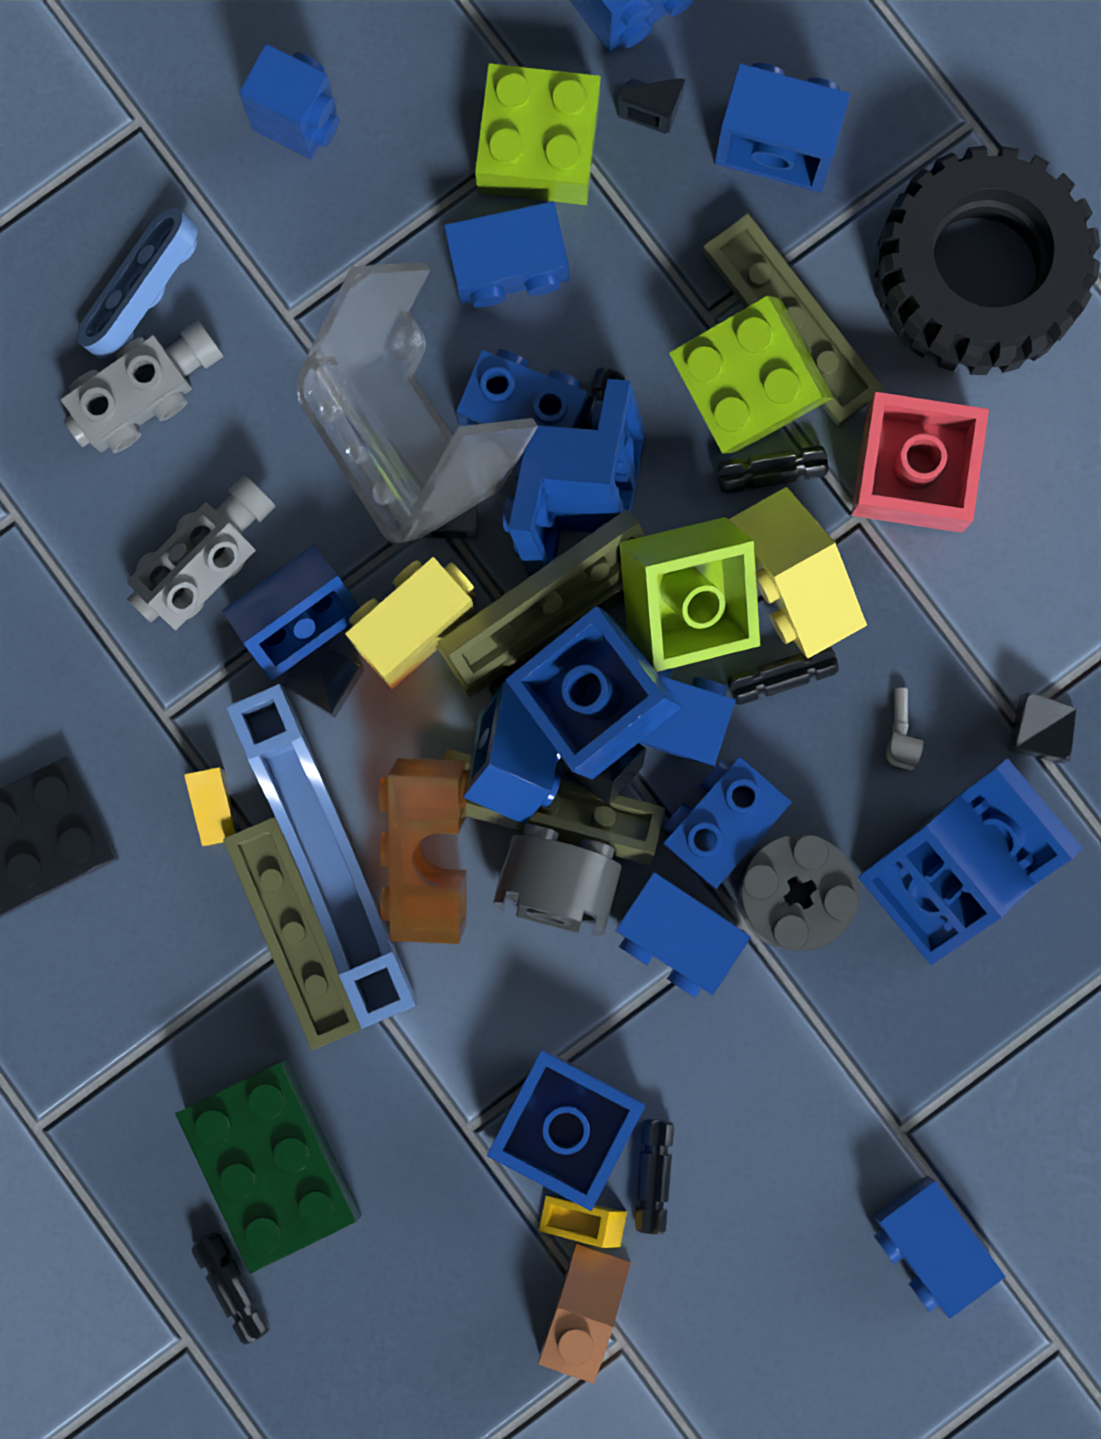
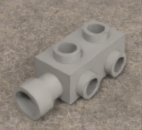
(132, 401)
(198, 564)

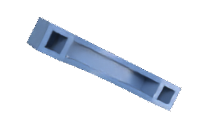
(323, 855)

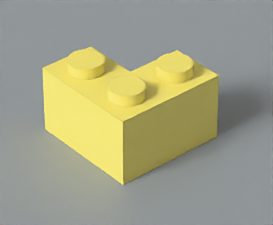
(800, 574)

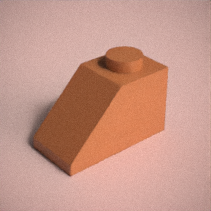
(584, 1313)

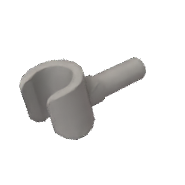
(901, 749)

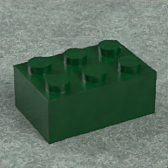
(269, 1166)

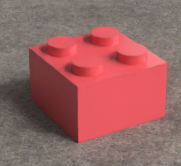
(920, 462)

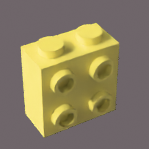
(412, 619)

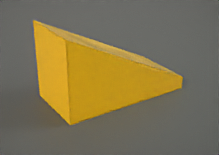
(211, 805)
(598, 1227)

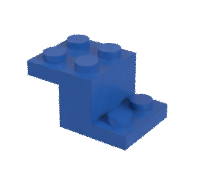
(576, 477)
(970, 862)

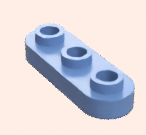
(138, 283)

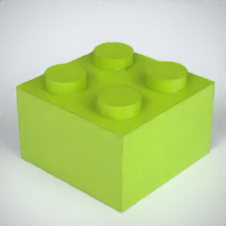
(537, 134)
(751, 374)
(690, 593)

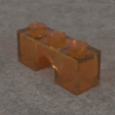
(421, 898)

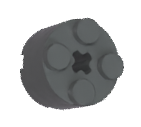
(558, 881)
(830, 902)

